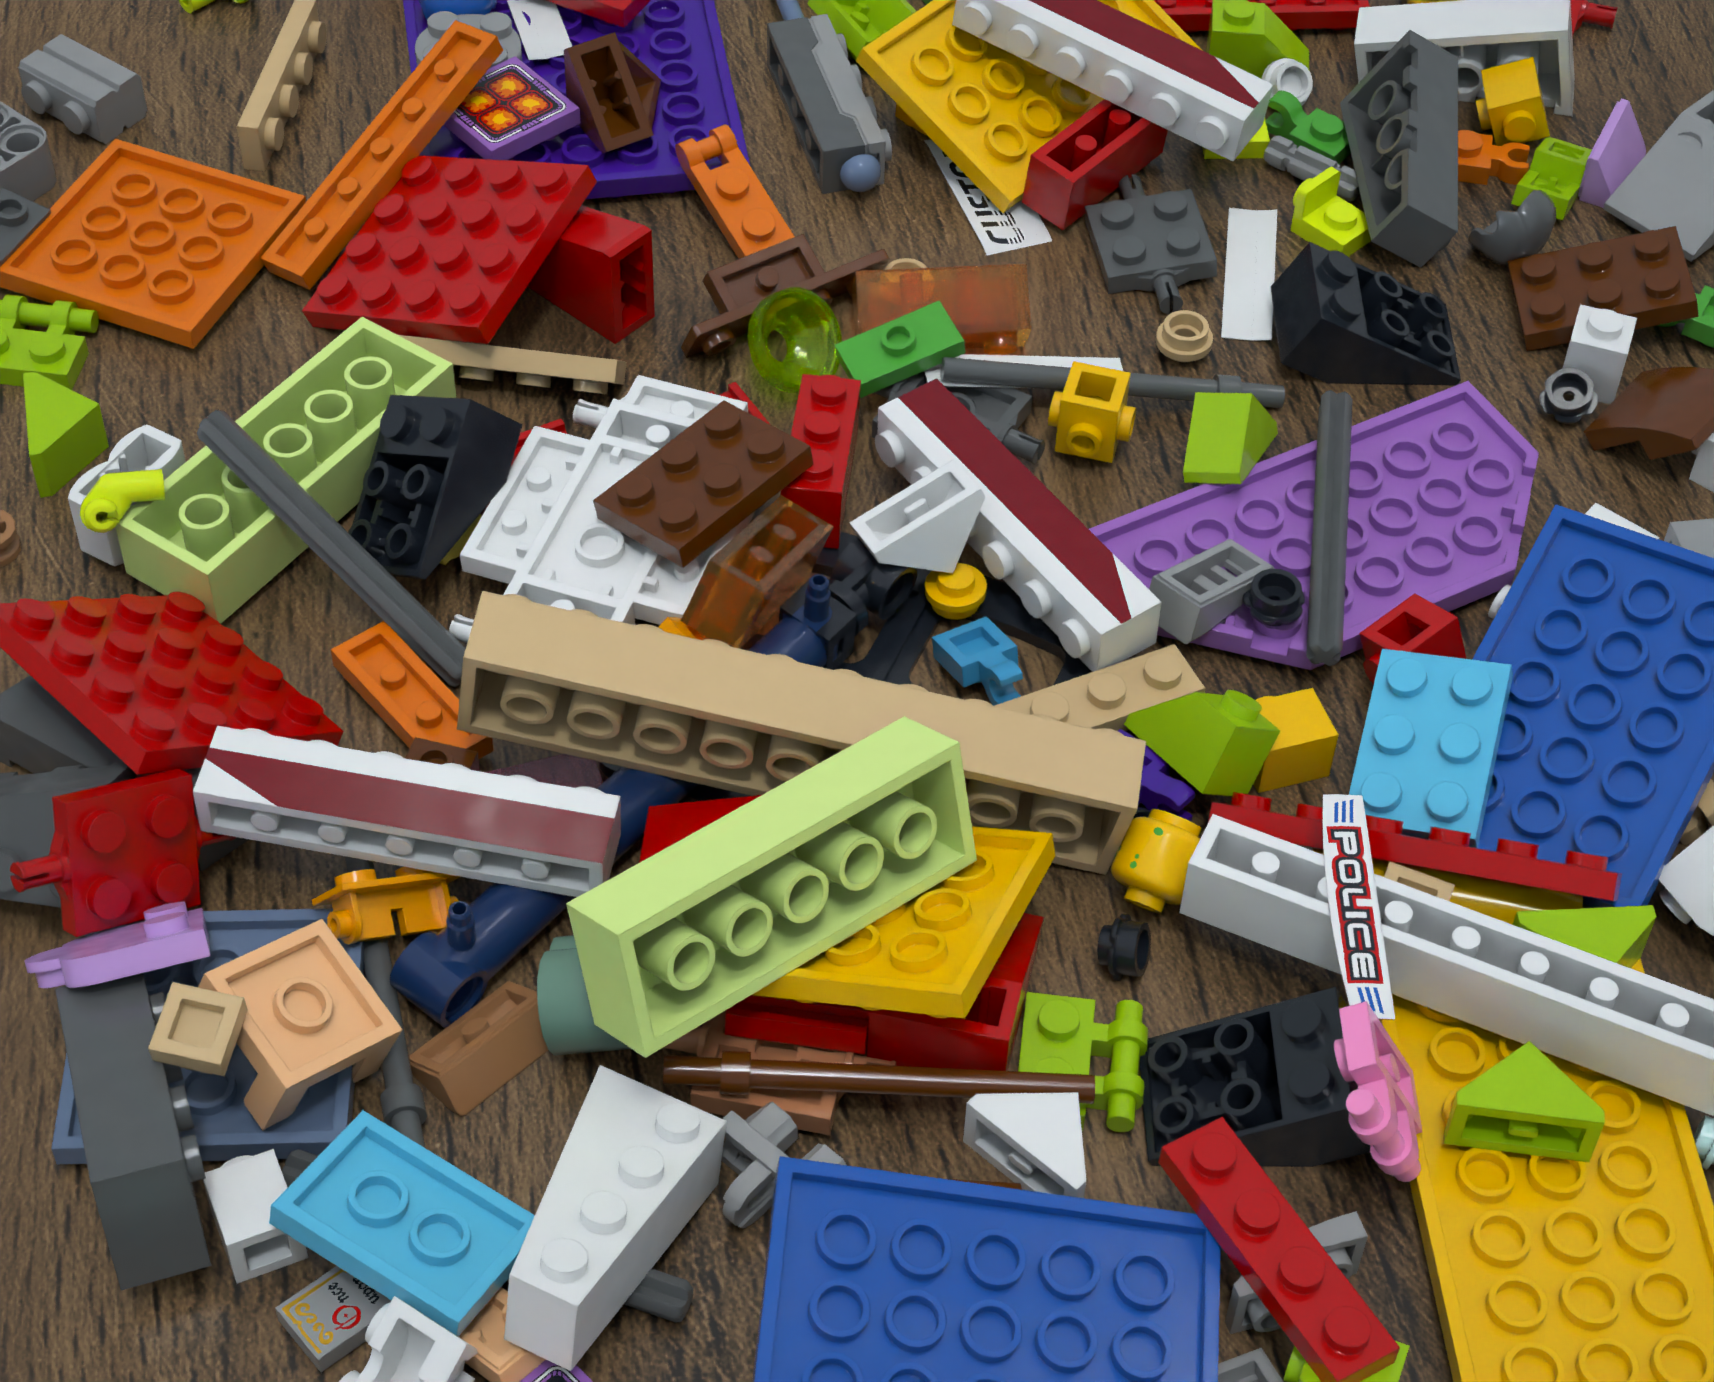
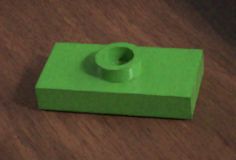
(900, 348)

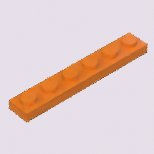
(378, 155)

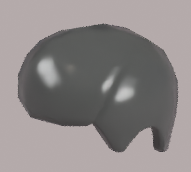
(1517, 232)

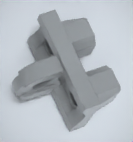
(753, 1153)

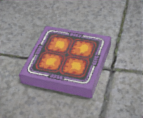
(511, 112)

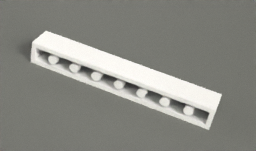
(1466, 965)

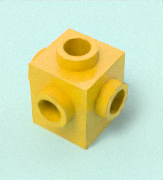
(1092, 424)

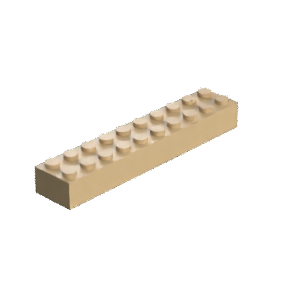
(762, 719)

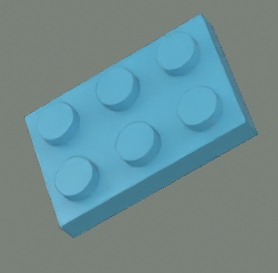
(1431, 741)
(404, 1222)

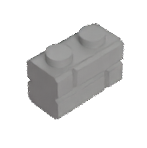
(82, 89)

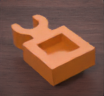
(1481, 159)

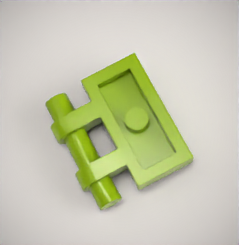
(51, 353)
(1062, 1037)

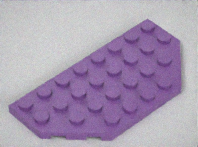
(1429, 514)

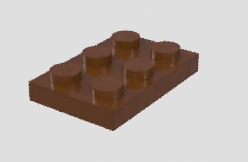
(1628, 274)
(703, 483)

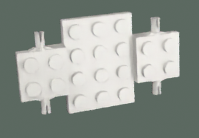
(544, 523)

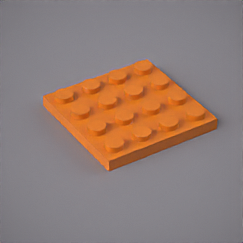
(152, 242)

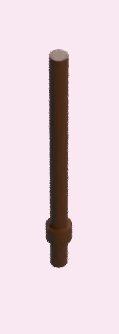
(739, 1072)

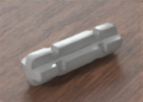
(1307, 164)

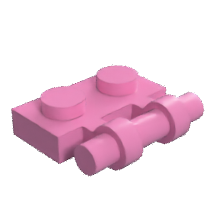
(1386, 1102)

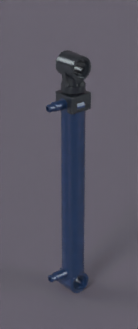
(815, 627)

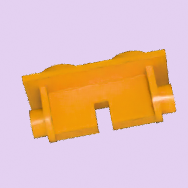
(365, 903)

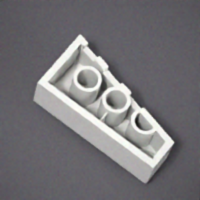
(1481, 37)
(609, 1213)

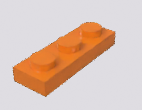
(403, 689)

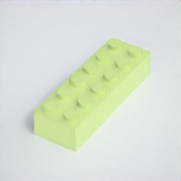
(320, 427)
(772, 884)

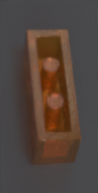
(983, 301)
(756, 573)

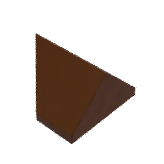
(612, 91)

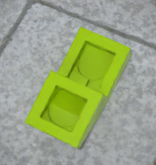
(1557, 171)

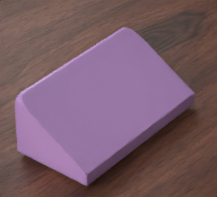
(1613, 155)

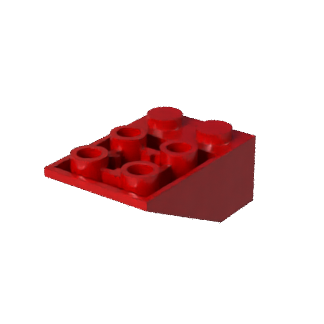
(985, 1035)

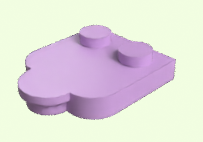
(163, 940)

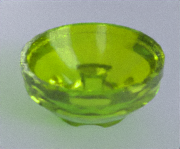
(808, 331)

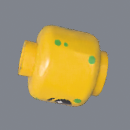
(1155, 859)

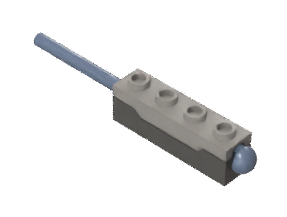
(826, 101)

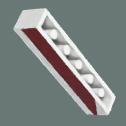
(1127, 66)
(1024, 530)
(407, 812)

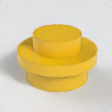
(956, 593)

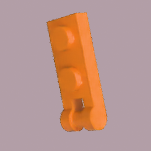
(732, 192)

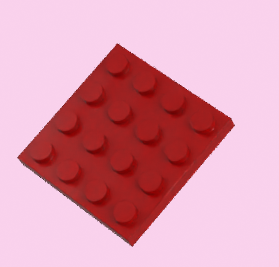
(451, 247)
(155, 676)

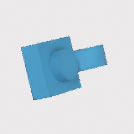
(980, 655)

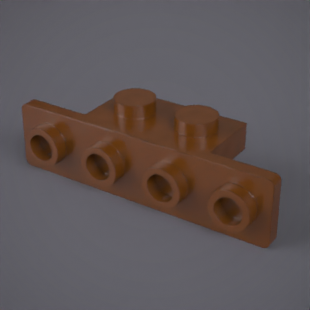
(747, 281)

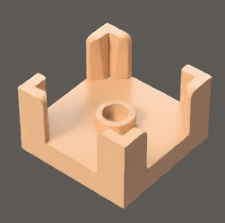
(303, 1018)

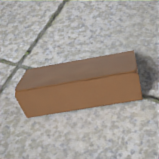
(481, 1049)

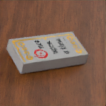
(330, 1316)

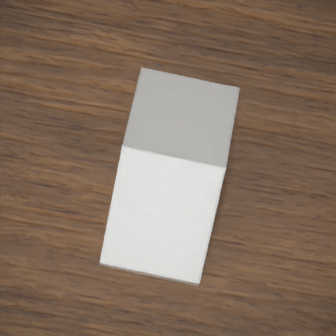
(924, 522)
(1030, 1139)

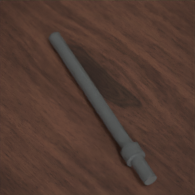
(1140, 384)
(402, 1099)

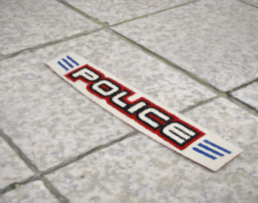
(1355, 904)

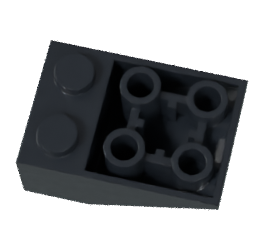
(1360, 324)
(430, 479)
(1264, 1074)

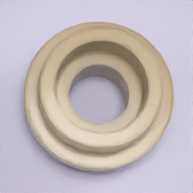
(1184, 336)

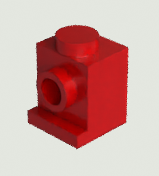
(1412, 627)

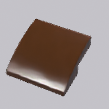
(1662, 409)

